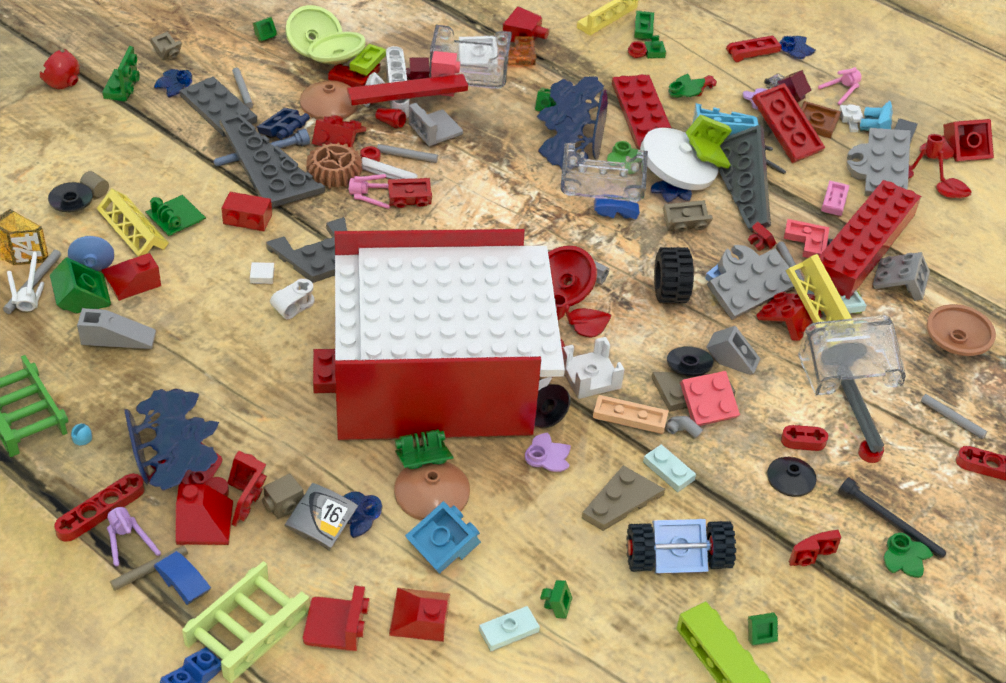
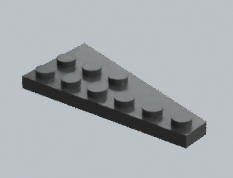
(268, 167)
(748, 175)

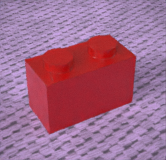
(246, 211)

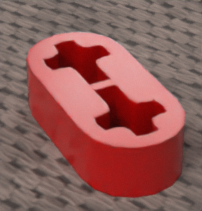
(804, 437)

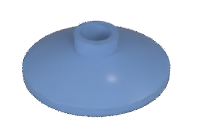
(92, 252)

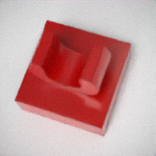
(763, 236)

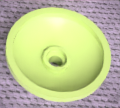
(309, 22)
(337, 47)

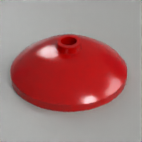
(573, 265)

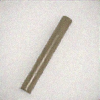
(142, 570)

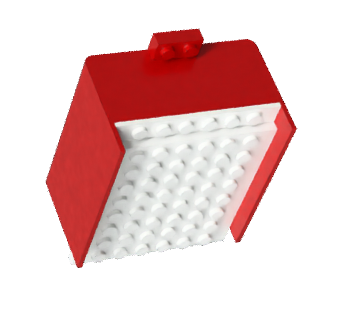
(439, 333)

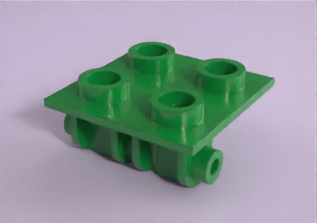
(174, 214)
(414, 456)

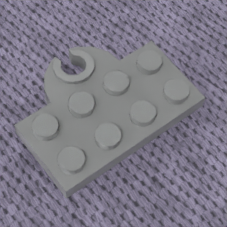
(881, 158)
(749, 280)

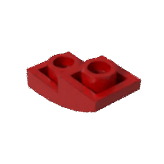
(808, 549)

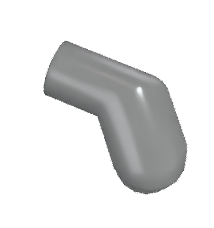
(682, 423)

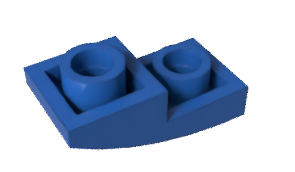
(610, 207)
(183, 576)
(196, 668)

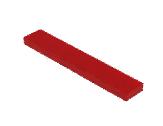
(407, 89)

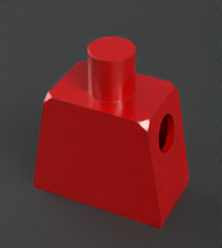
(525, 24)

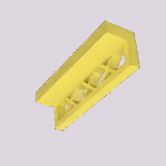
(606, 15)
(131, 217)
(819, 282)

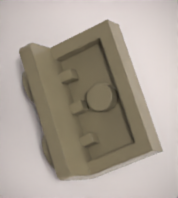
(686, 216)

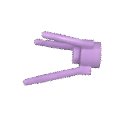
(122, 524)

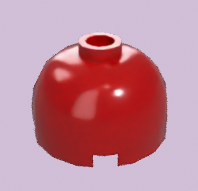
(61, 70)

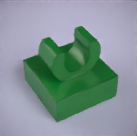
(264, 28)
(655, 48)
(558, 598)
(763, 628)

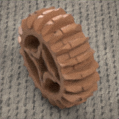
(334, 164)

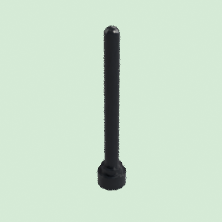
(850, 490)

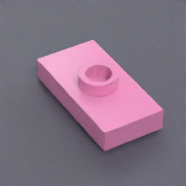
(835, 198)

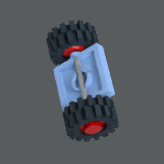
(680, 546)

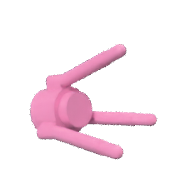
(850, 78)
(359, 186)

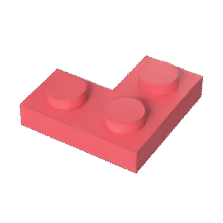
(812, 235)

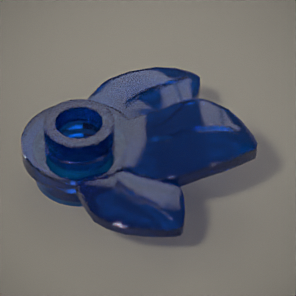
(796, 46)
(174, 81)
(670, 192)
(363, 517)

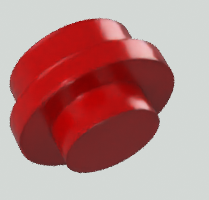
(637, 49)

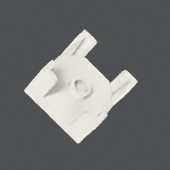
(593, 371)

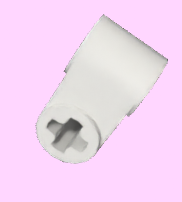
(292, 300)

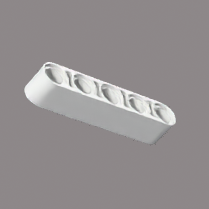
(396, 72)

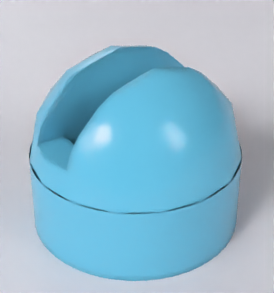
(81, 434)

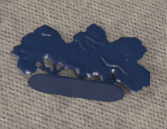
(572, 115)
(175, 440)

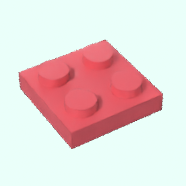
(709, 398)

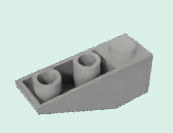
(109, 329)

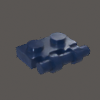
(283, 123)

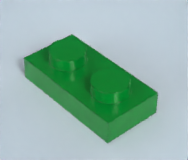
(644, 25)

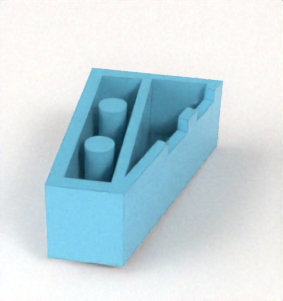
(736, 121)

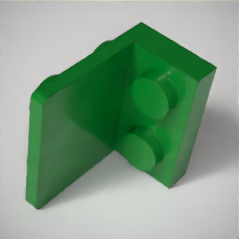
(123, 79)

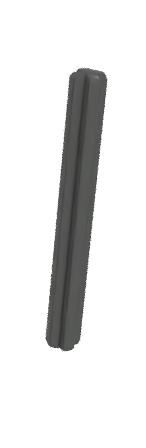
(862, 415)

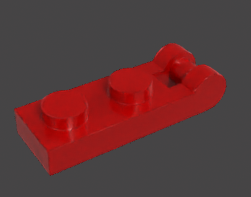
(753, 47)

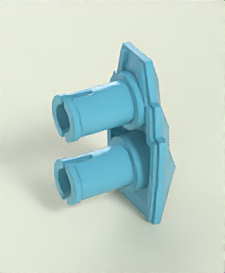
(877, 117)

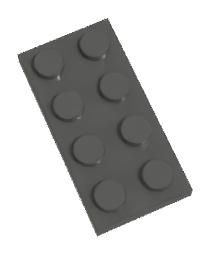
(215, 102)

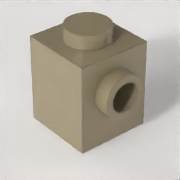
(282, 496)

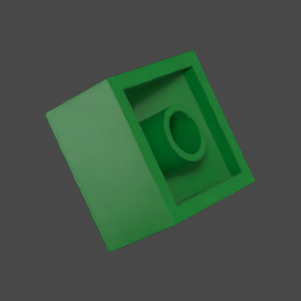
(79, 287)

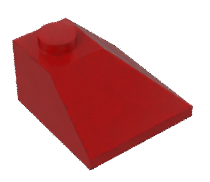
(970, 139)
(133, 276)
(202, 516)
(420, 614)

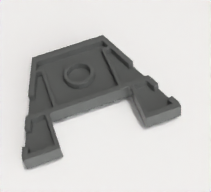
(313, 260)

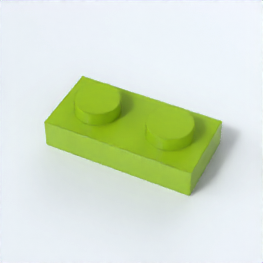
(367, 59)

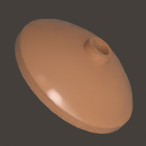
(327, 99)
(961, 330)
(420, 495)

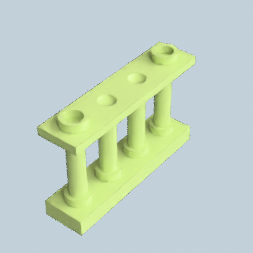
(254, 643)

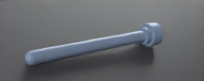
(299, 138)

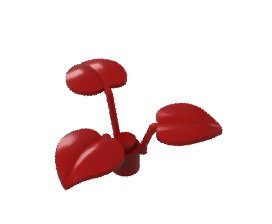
(939, 148)
(585, 321)

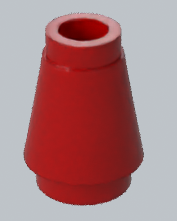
(392, 117)

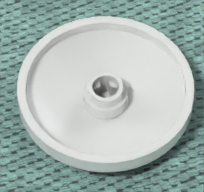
(676, 160)

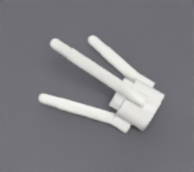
(26, 298)

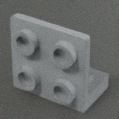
(434, 126)
(902, 270)

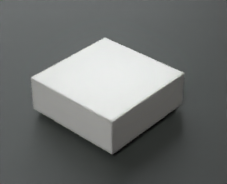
(262, 273)

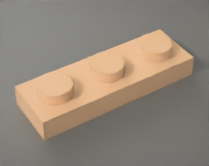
(630, 414)

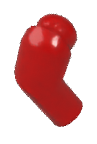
(710, 82)

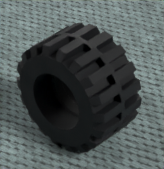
(673, 275)

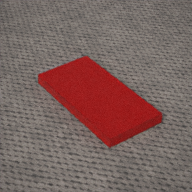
(788, 123)

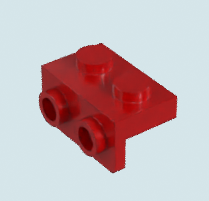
(409, 192)

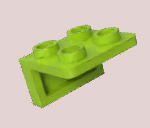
(706, 137)

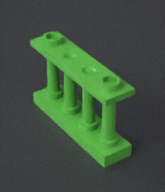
(58, 417)

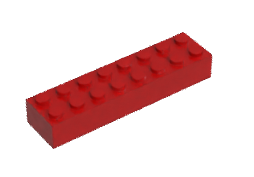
(868, 236)

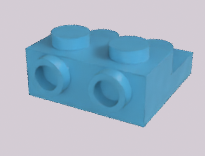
(444, 536)

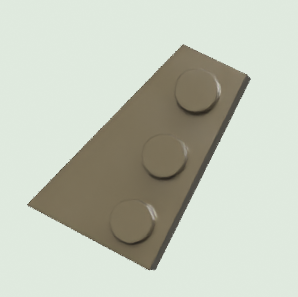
(670, 389)
(619, 497)

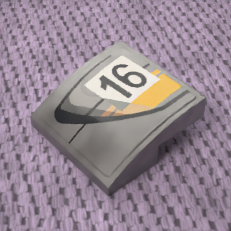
(321, 515)

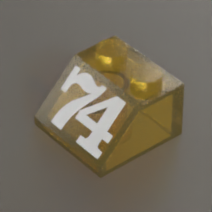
(20, 239)

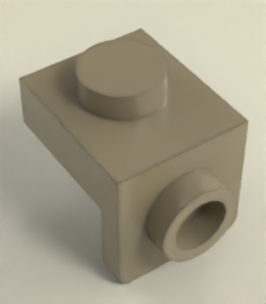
(166, 46)

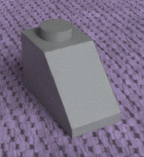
(733, 350)

